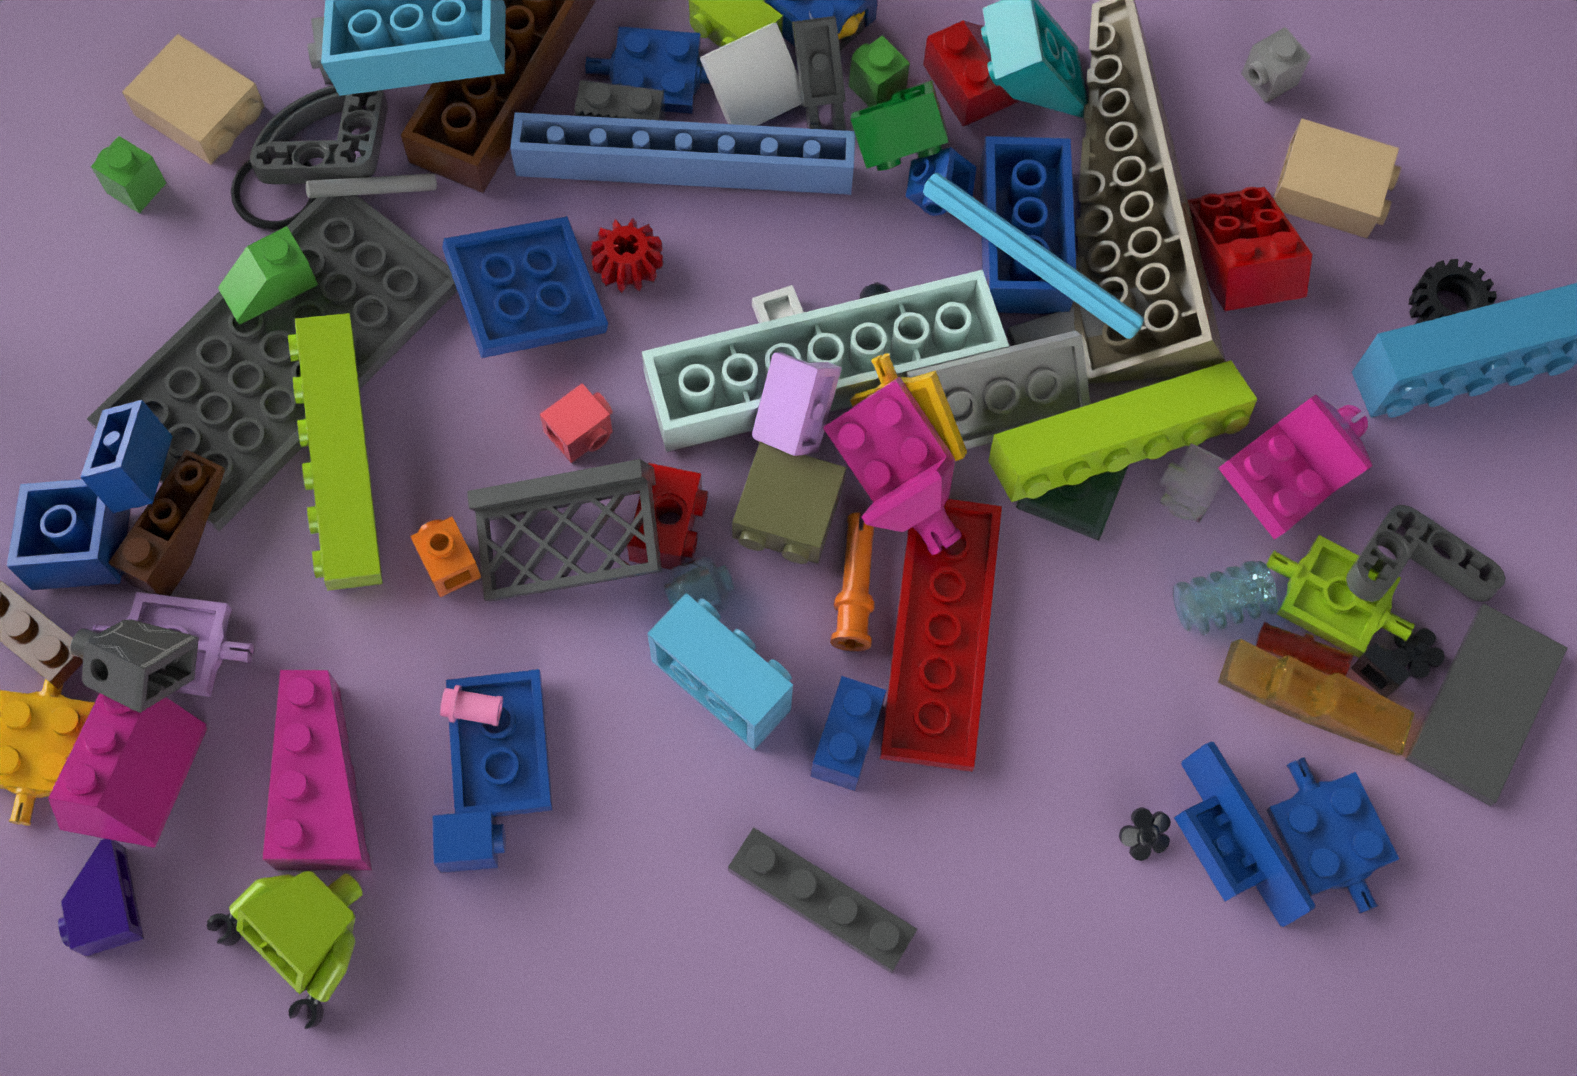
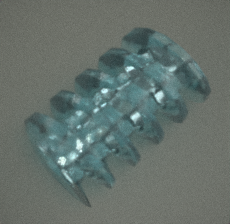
(1225, 595)

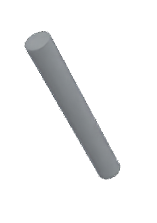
(371, 185)

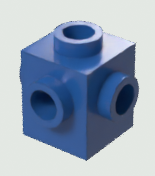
(948, 164)

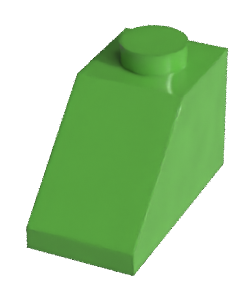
(266, 276)

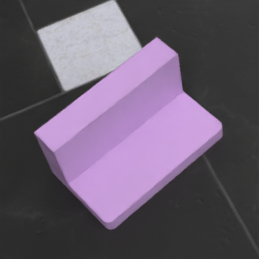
(795, 404)

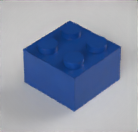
(64, 536)

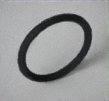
(264, 224)

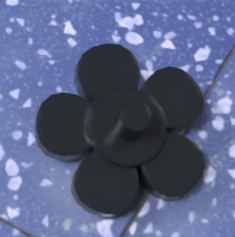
(1418, 654)
(1146, 833)

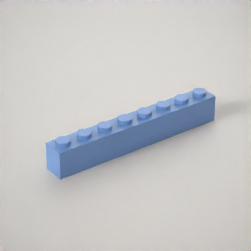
(683, 153)

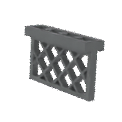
(569, 491)

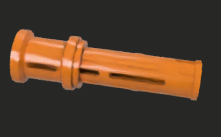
(854, 601)

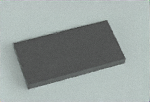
(1486, 704)

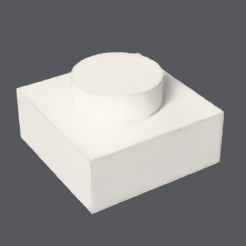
(776, 304)

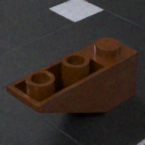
(170, 528)

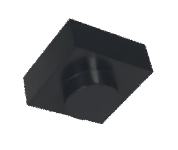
(1381, 670)

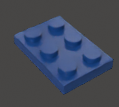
(507, 763)

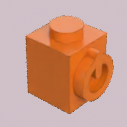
(445, 555)

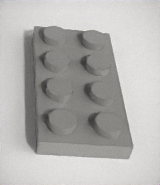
(1013, 385)

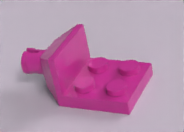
(1299, 463)
(898, 464)

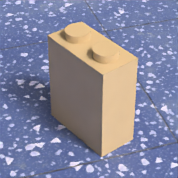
(194, 99)
(1337, 178)

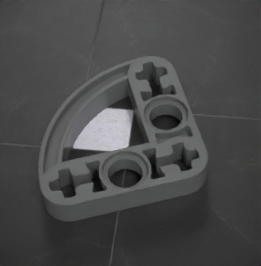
(274, 152)

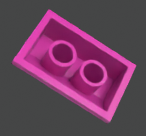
(126, 771)

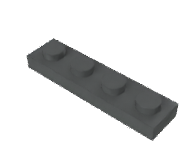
(822, 900)

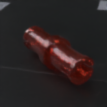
(1303, 648)

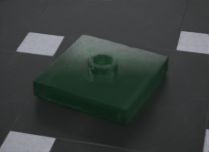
(1078, 506)

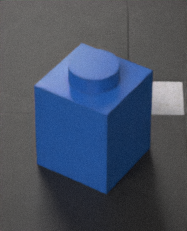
(467, 841)

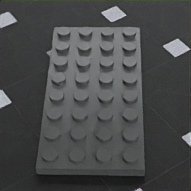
(231, 385)

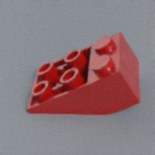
(1249, 249)

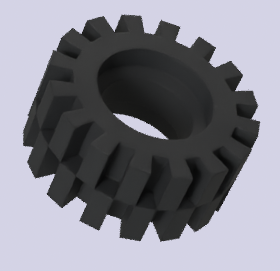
(1450, 278)

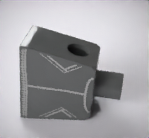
(136, 662)

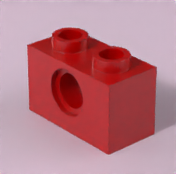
(678, 493)

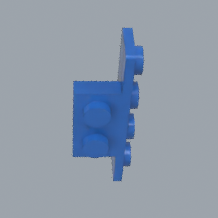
(1235, 840)

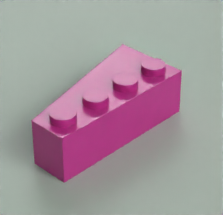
(312, 787)

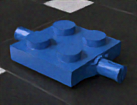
(656, 61)
(1332, 834)

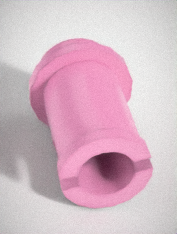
(470, 706)

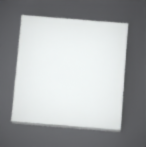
(754, 77)

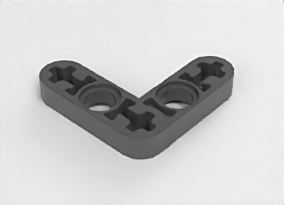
(1477, 580)

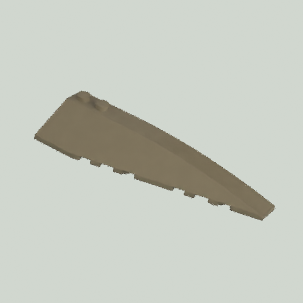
(1137, 214)

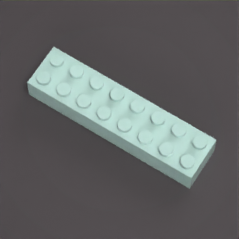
(717, 381)

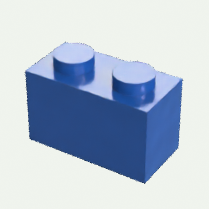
(126, 456)
(848, 733)

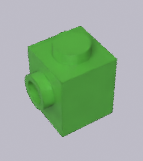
(878, 71)
(128, 174)

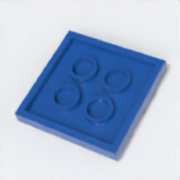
(524, 286)

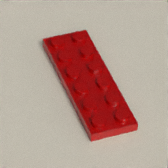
(942, 643)

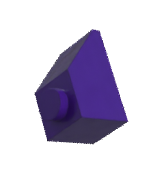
(101, 903)

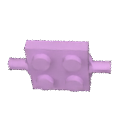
(198, 618)

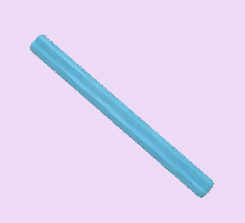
(1033, 256)

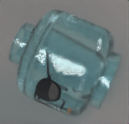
(701, 581)

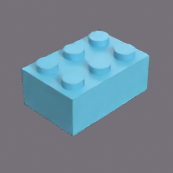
(721, 670)

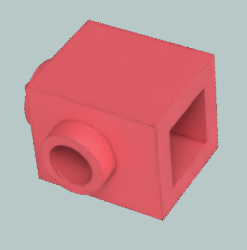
(578, 422)

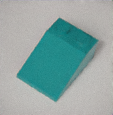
(1033, 56)

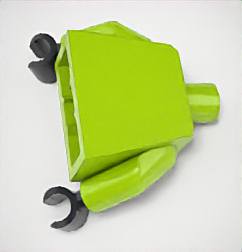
(298, 930)

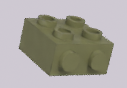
(788, 504)

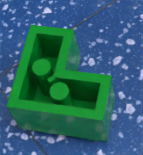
(900, 127)

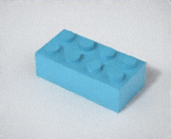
(411, 42)

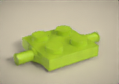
(1324, 603)

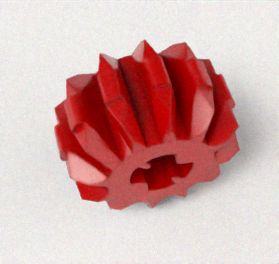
(627, 255)

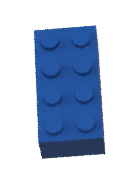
(1032, 189)

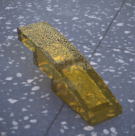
(1315, 698)

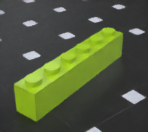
(1121, 431)
(337, 452)

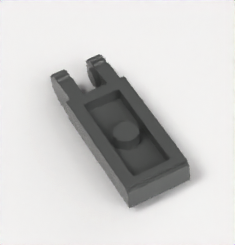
(820, 69)

